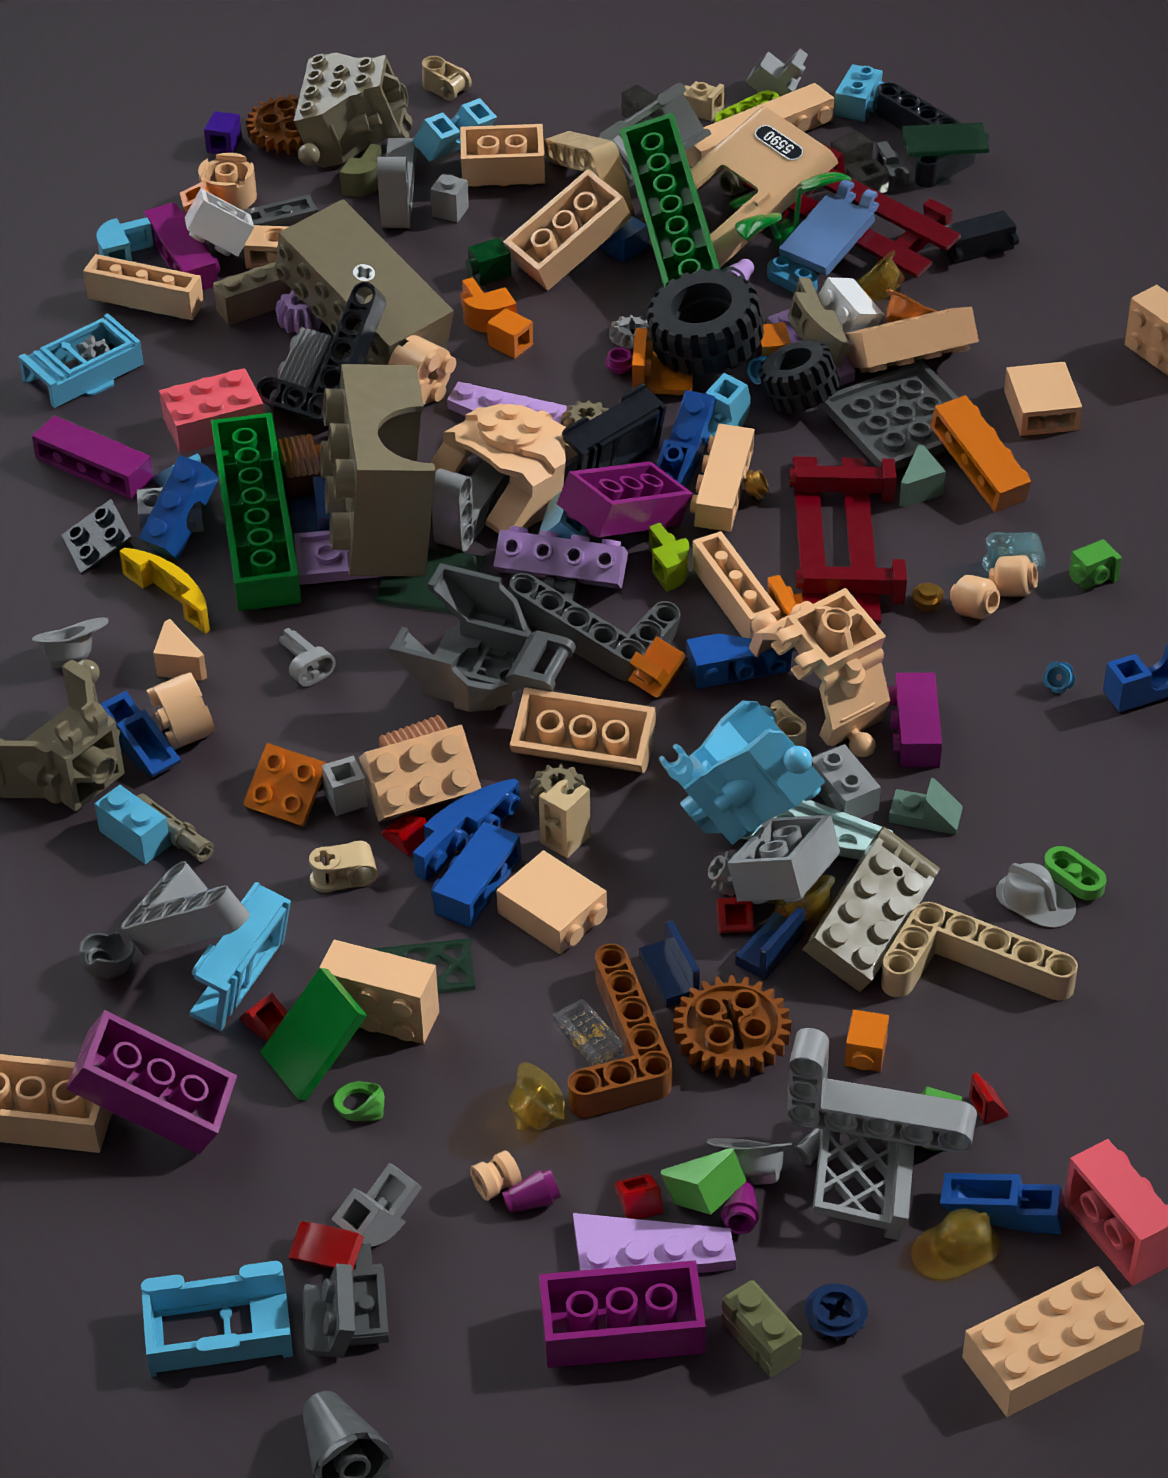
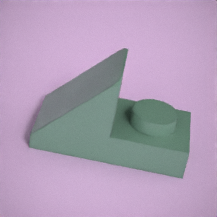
(933, 811)

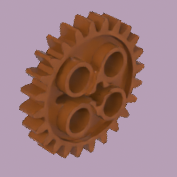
(274, 125)
(708, 1035)

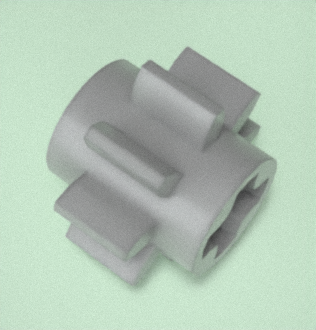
(91, 348)
(720, 874)

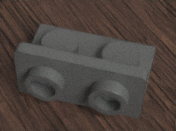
(329, 1314)

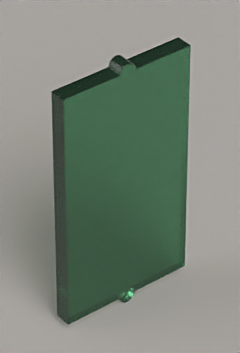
(945, 139)

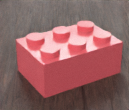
(193, 405)
(1118, 1211)

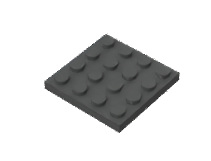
(891, 413)

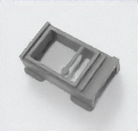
(669, 101)

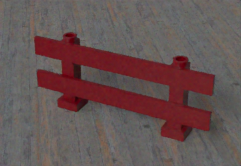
(919, 227)
(862, 577)

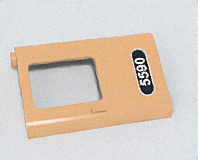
(768, 157)

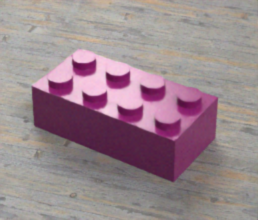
(623, 498)
(152, 1082)
(622, 1314)

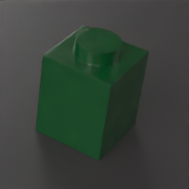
(488, 261)

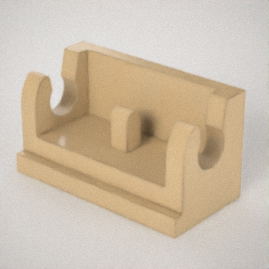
(564, 818)

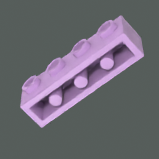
(561, 557)

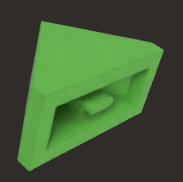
(705, 1181)

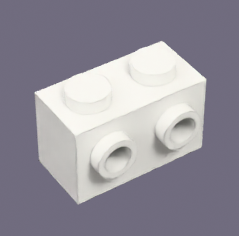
(850, 304)

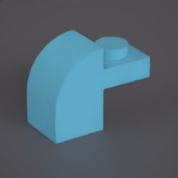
(120, 240)
(731, 403)

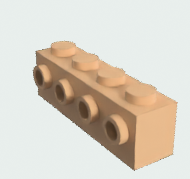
(143, 287)
(723, 477)
(731, 582)

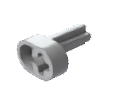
(310, 663)

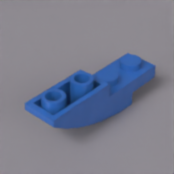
(688, 437)
(453, 825)

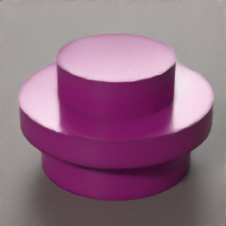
(619, 360)

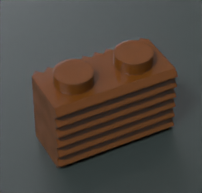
(299, 464)

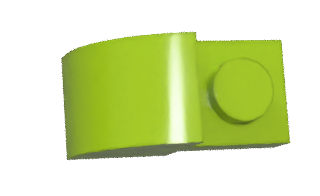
(669, 557)

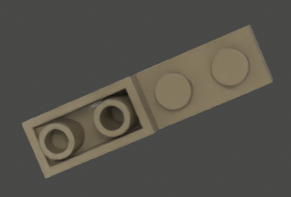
(815, 323)

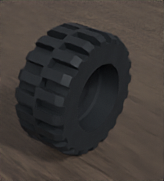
(705, 322)

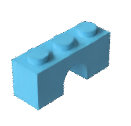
(442, 136)

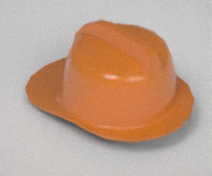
(903, 307)

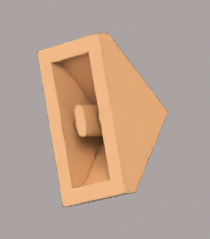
(177, 654)

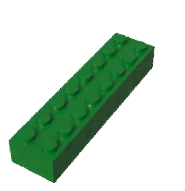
(669, 198)
(255, 512)

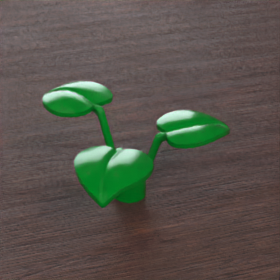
(781, 227)

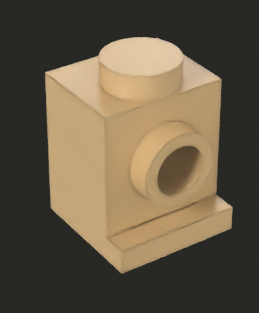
(705, 99)

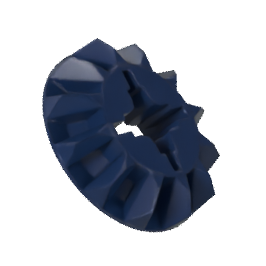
(828, 1299)

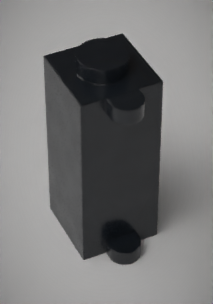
(982, 237)

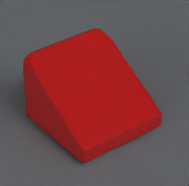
(406, 833)
(734, 916)
(264, 1016)
(986, 1100)
(639, 1197)

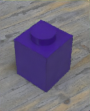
(222, 132)

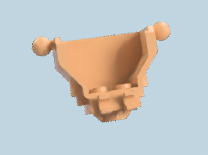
(844, 652)

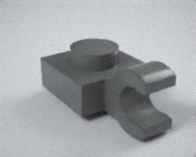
(890, 160)

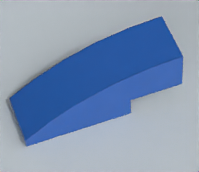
(140, 736)
(1006, 1200)

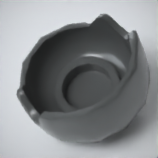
(106, 955)

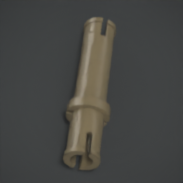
(183, 834)

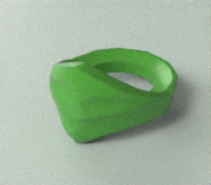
(369, 1111)

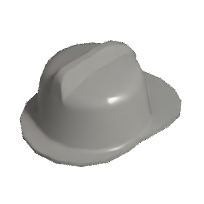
(70, 642)
(1035, 896)
(758, 1160)

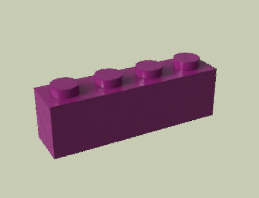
(178, 247)
(92, 457)

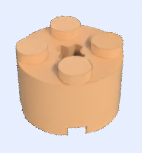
(230, 179)
(432, 363)
(181, 710)

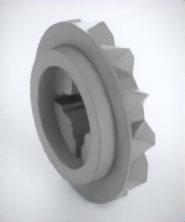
(620, 330)

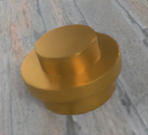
(756, 484)
(927, 596)

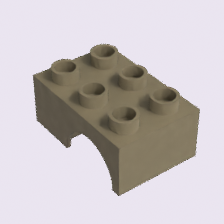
(372, 474)

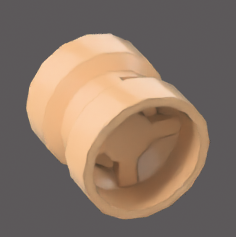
(495, 1175)

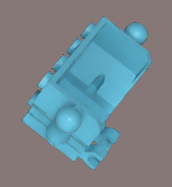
(743, 773)

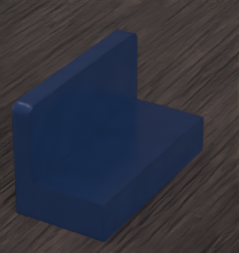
(310, 512)
(772, 943)
(670, 966)

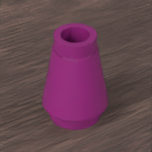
(532, 1192)
(741, 1209)

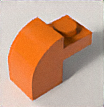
(481, 307)
(657, 667)

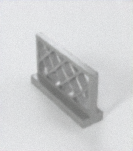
(895, 1186)

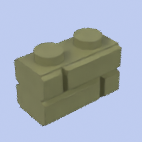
(761, 1328)

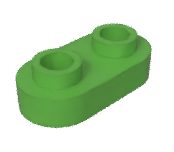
(1078, 873)

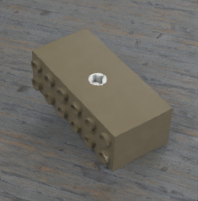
(339, 249)

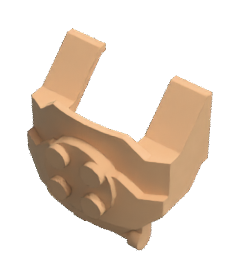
(516, 444)

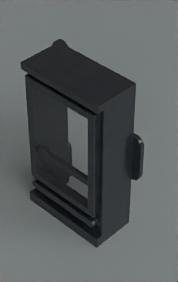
(617, 433)

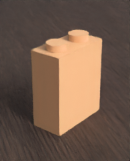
(1043, 398)
(552, 902)

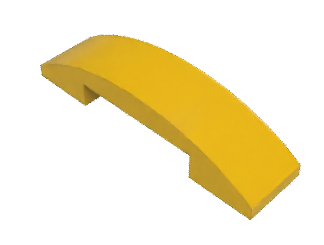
(148, 568)

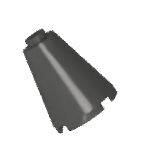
(342, 1441)

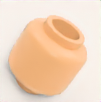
(1014, 576)
(974, 597)

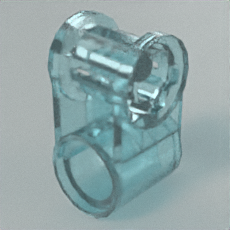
(1014, 544)

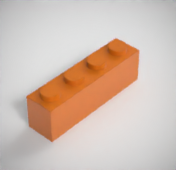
(980, 453)

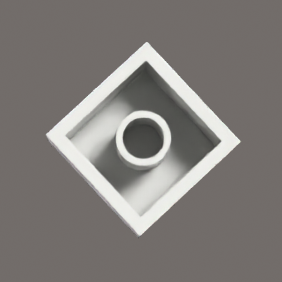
(218, 223)

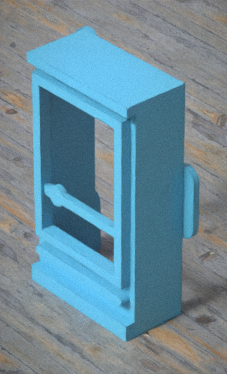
(91, 375)
(240, 956)
(258, 1285)

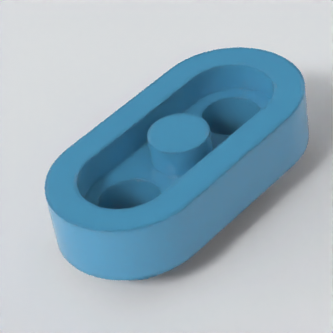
(787, 273)

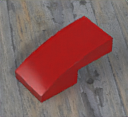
(325, 1245)

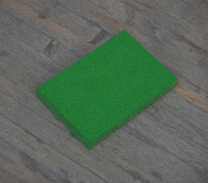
(313, 1034)

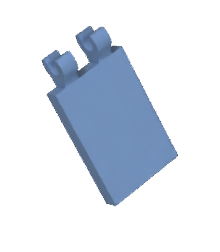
(831, 229)

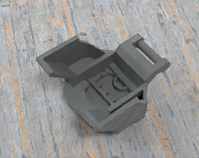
(485, 655)

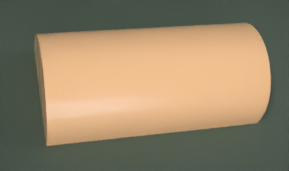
(584, 730)

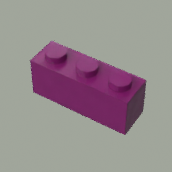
(915, 720)

